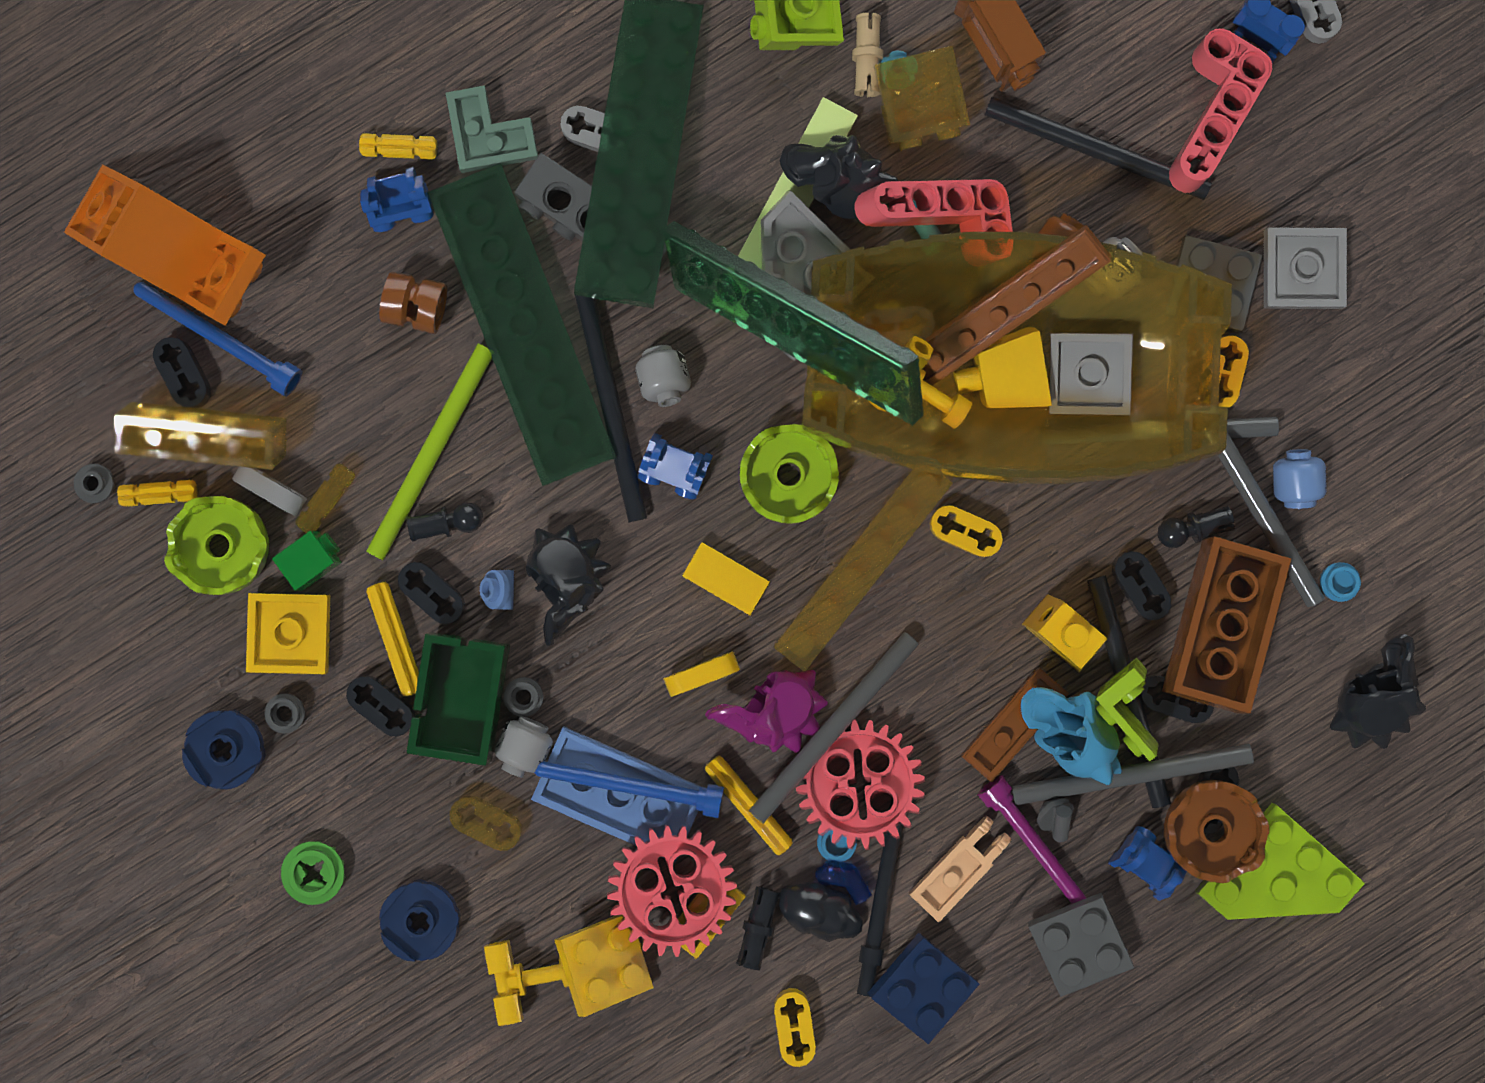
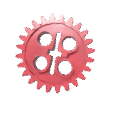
(895, 780)
(705, 878)

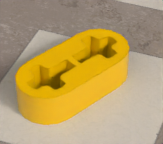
(1235, 369)
(969, 522)
(701, 674)
(785, 1029)

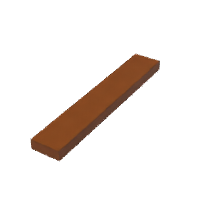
(1014, 302)

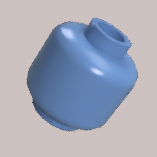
(1299, 479)

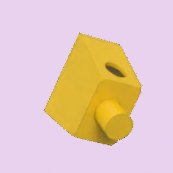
(1009, 372)
(1065, 632)

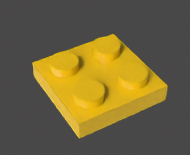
(288, 633)
(602, 966)

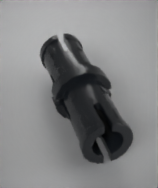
(758, 928)

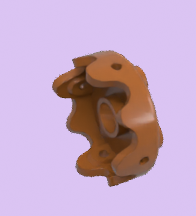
(1244, 834)

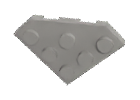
(793, 240)

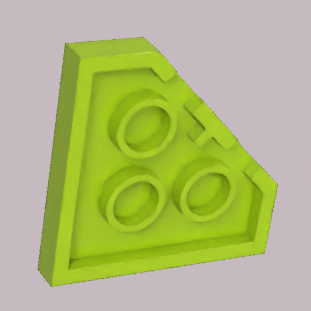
(1292, 880)

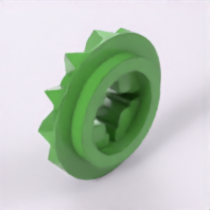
(294, 873)

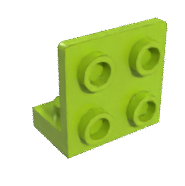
(1125, 687)

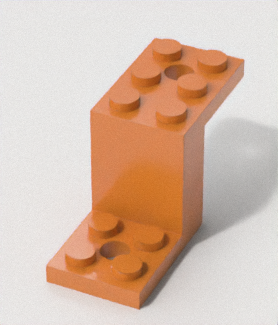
(165, 244)

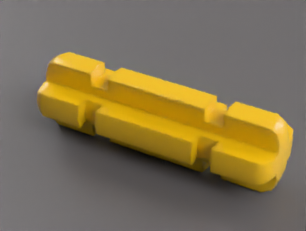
(398, 146)
(157, 493)

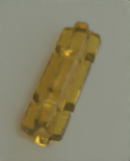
(325, 498)

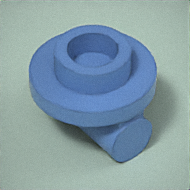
(498, 589)

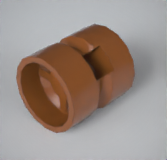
(402, 294)

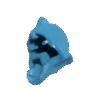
(1073, 733)

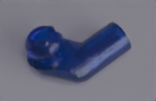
(844, 875)

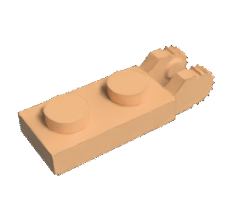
(958, 871)

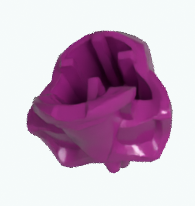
(777, 712)

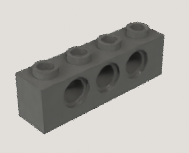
(545, 181)

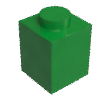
(308, 559)

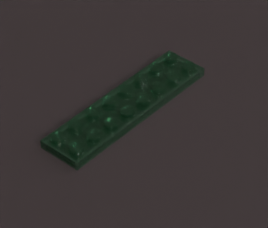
(638, 151)
(796, 323)
(522, 325)

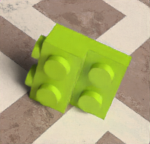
(796, 24)

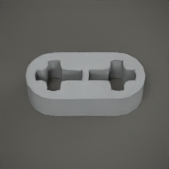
(1326, 10)
(585, 138)
(270, 489)

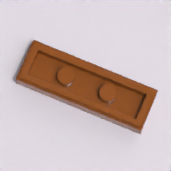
(1006, 731)

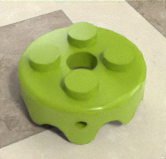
(789, 445)
(190, 552)

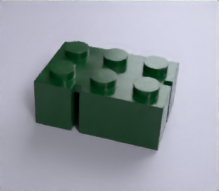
(461, 696)

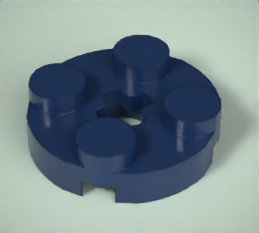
(201, 743)
(396, 921)

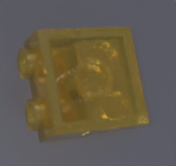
(921, 97)

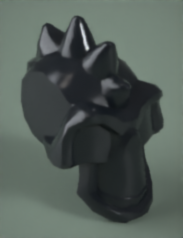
(836, 171)
(566, 574)
(1381, 698)

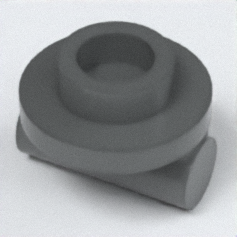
(1056, 816)

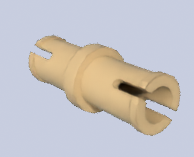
(867, 54)

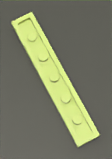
(827, 121)

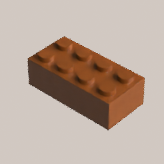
(1226, 625)

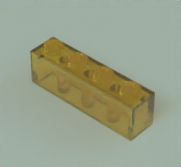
(200, 435)

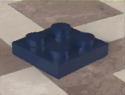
(923, 988)

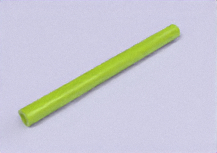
(430, 452)

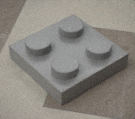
(1305, 268)
(1091, 373)

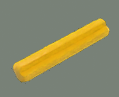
(394, 637)
(743, 800)

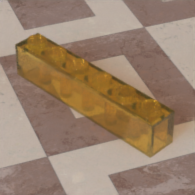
(861, 566)

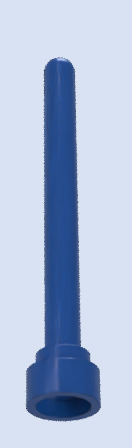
(281, 375)
(704, 799)

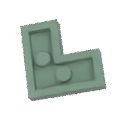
(481, 142)

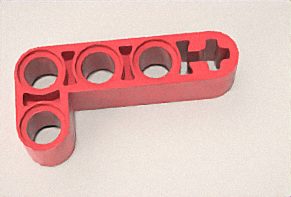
(1217, 118)
(933, 205)

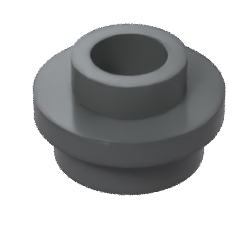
(105, 486)
(512, 702)
(273, 717)

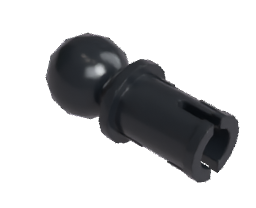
(466, 518)
(1175, 532)

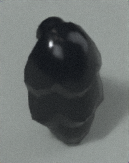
(820, 911)

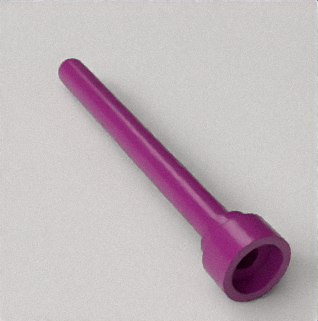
(1000, 799)

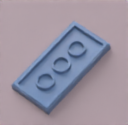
(609, 810)

